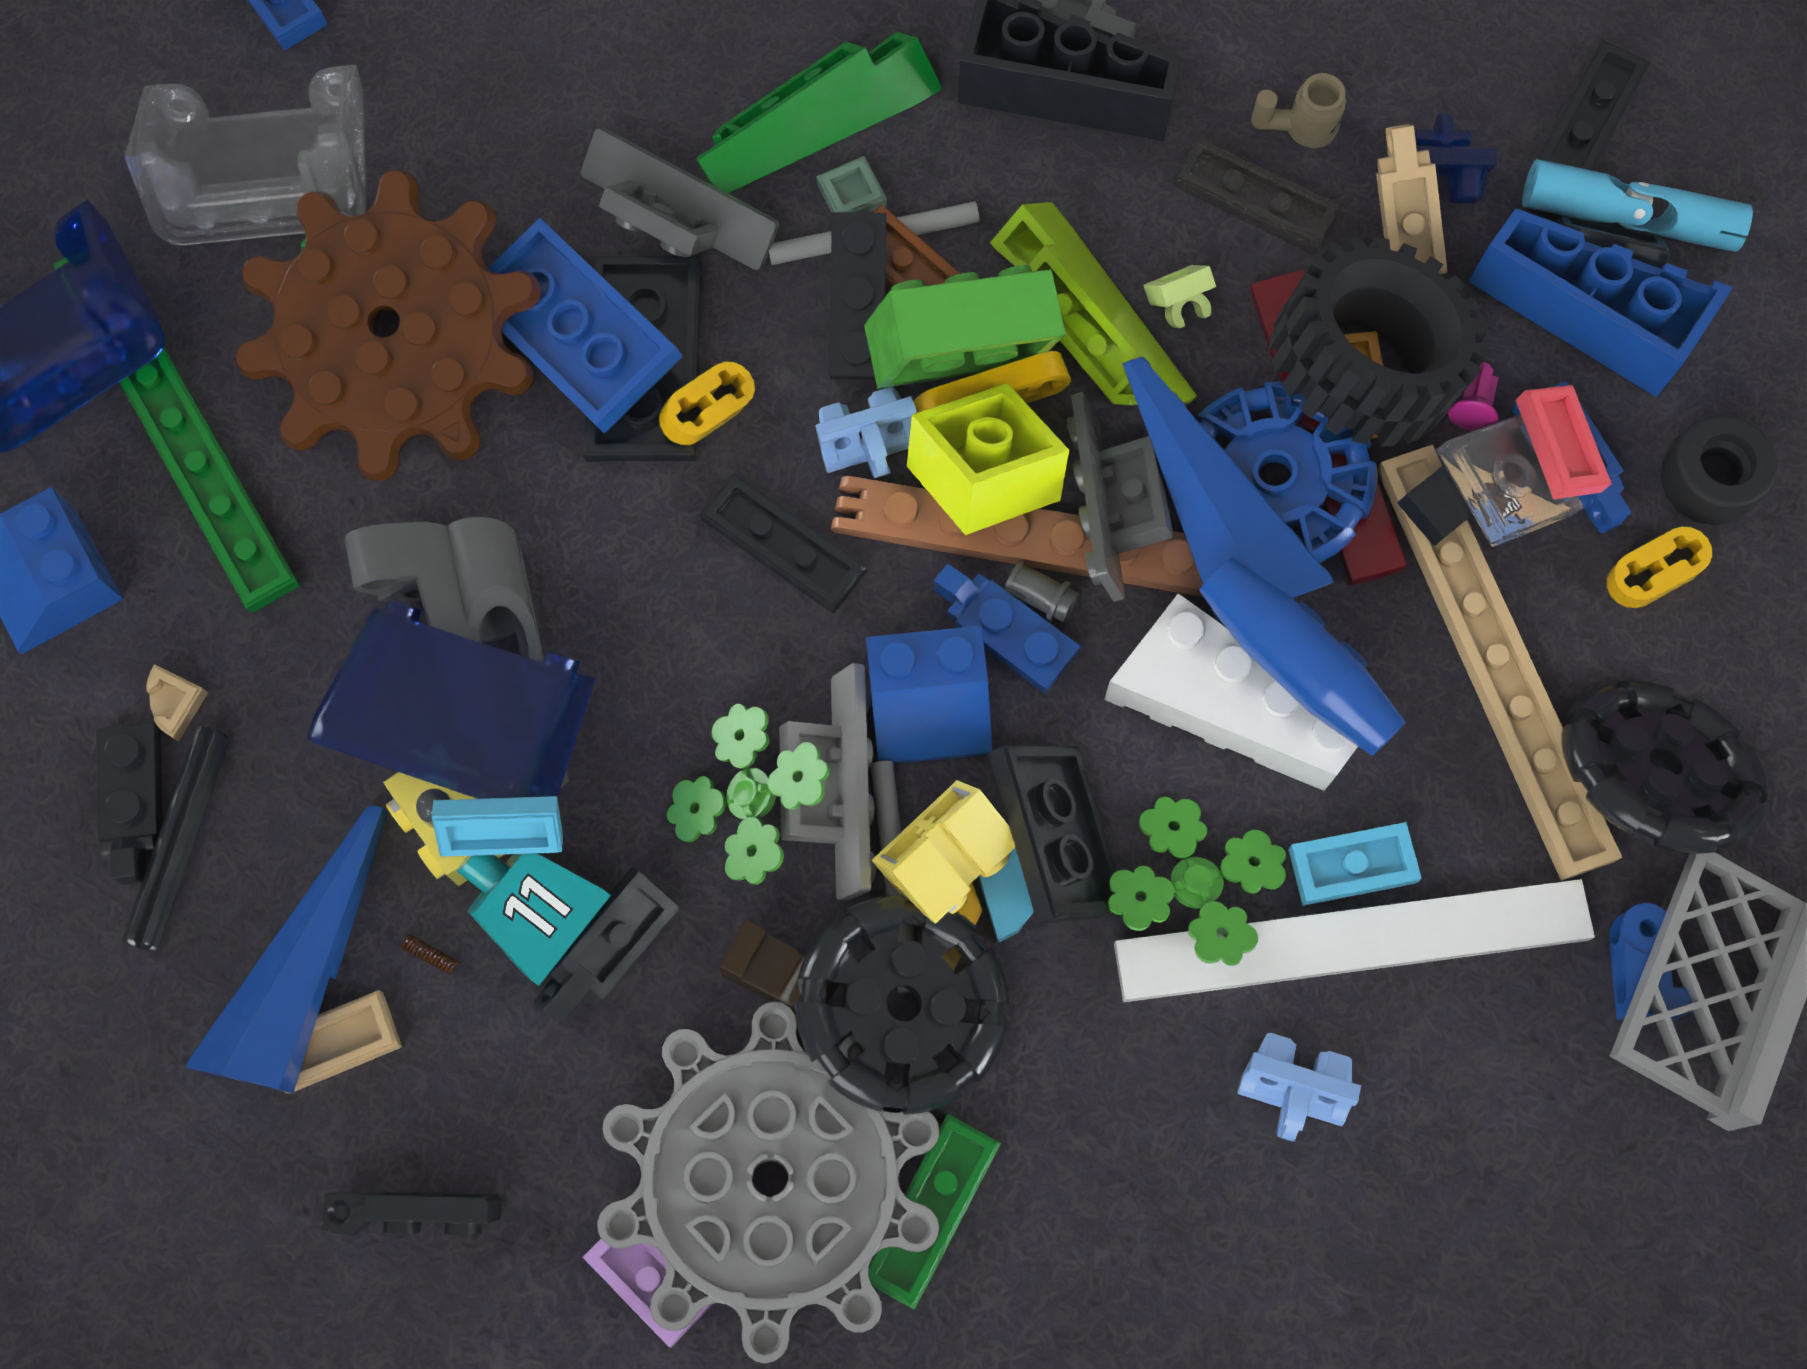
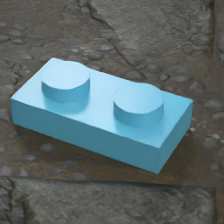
(1354, 863)

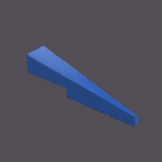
(274, 1011)

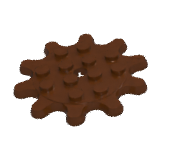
(446, 335)

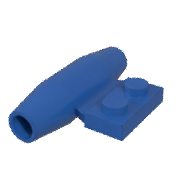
(1302, 655)

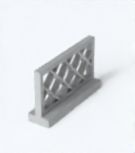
(1764, 1020)

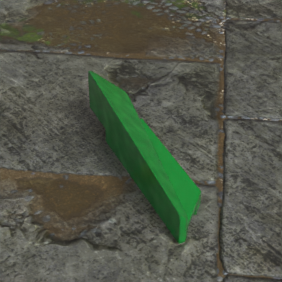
(818, 108)

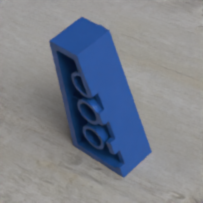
(1599, 298)

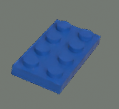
(583, 330)

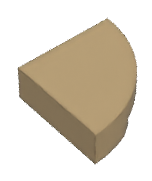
(173, 701)

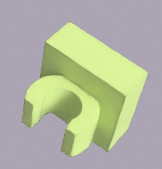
(1180, 287)

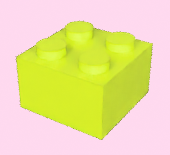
(986, 458)

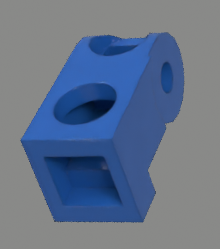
(1630, 946)

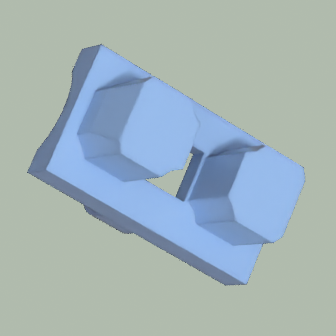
(882, 426)
(1300, 1092)

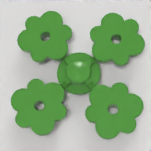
(748, 794)
(1197, 881)

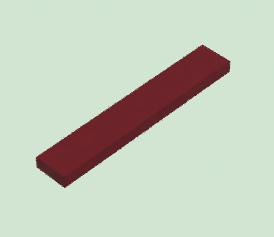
(1375, 547)

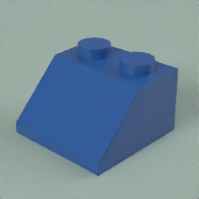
(49, 571)
(930, 695)

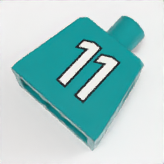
(531, 907)

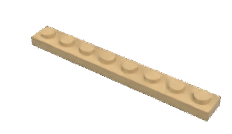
(1503, 679)

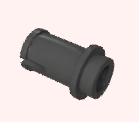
(1042, 592)

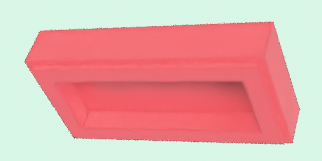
(1563, 441)

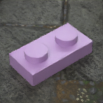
(635, 1277)

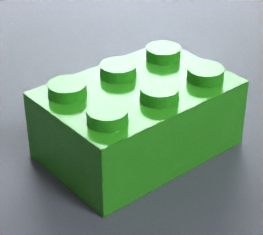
(962, 325)

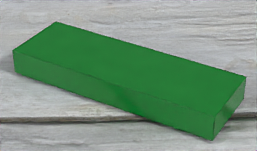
(946, 1187)

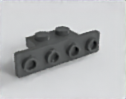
(673, 204)
(1122, 496)

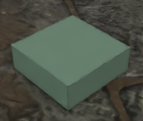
(851, 188)

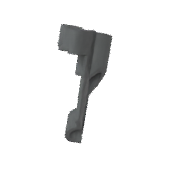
(462, 572)

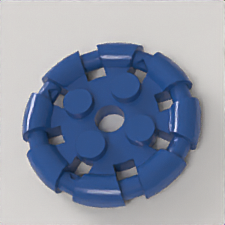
(1305, 455)

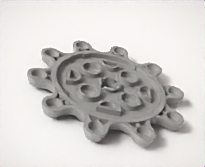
(755, 1249)

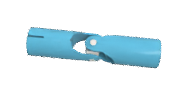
(1606, 199)

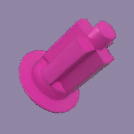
(1475, 404)

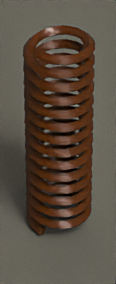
(411, 949)

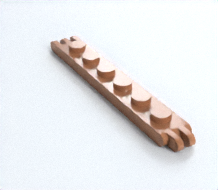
(1037, 538)

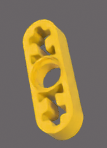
(1029, 378)

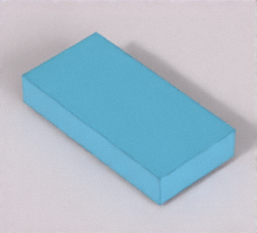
(497, 826)

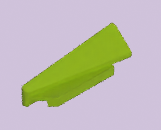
(1095, 315)

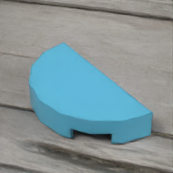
(1007, 898)

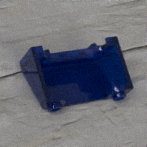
(73, 330)
(453, 708)

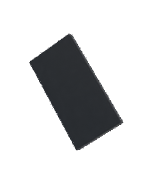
(669, 297)

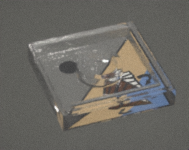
(1504, 481)

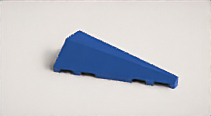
(1214, 497)

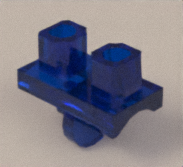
(1465, 166)

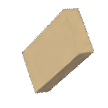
(348, 1038)

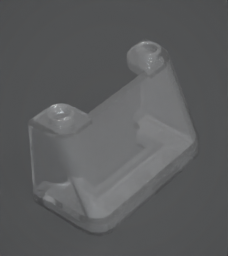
(246, 171)

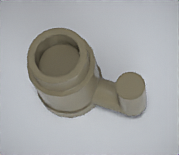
(1314, 115)

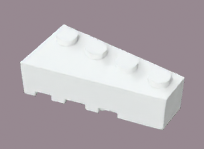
(1203, 682)

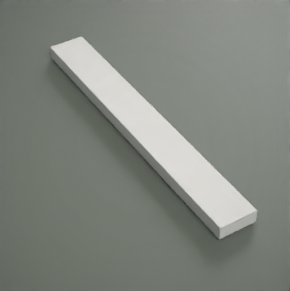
(1362, 940)

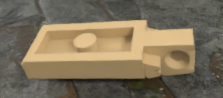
(1410, 197)

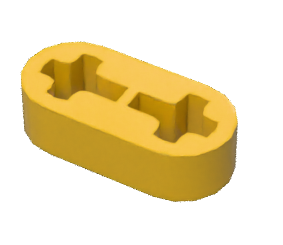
(700, 393)
(1665, 577)

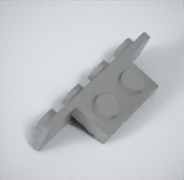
(846, 806)

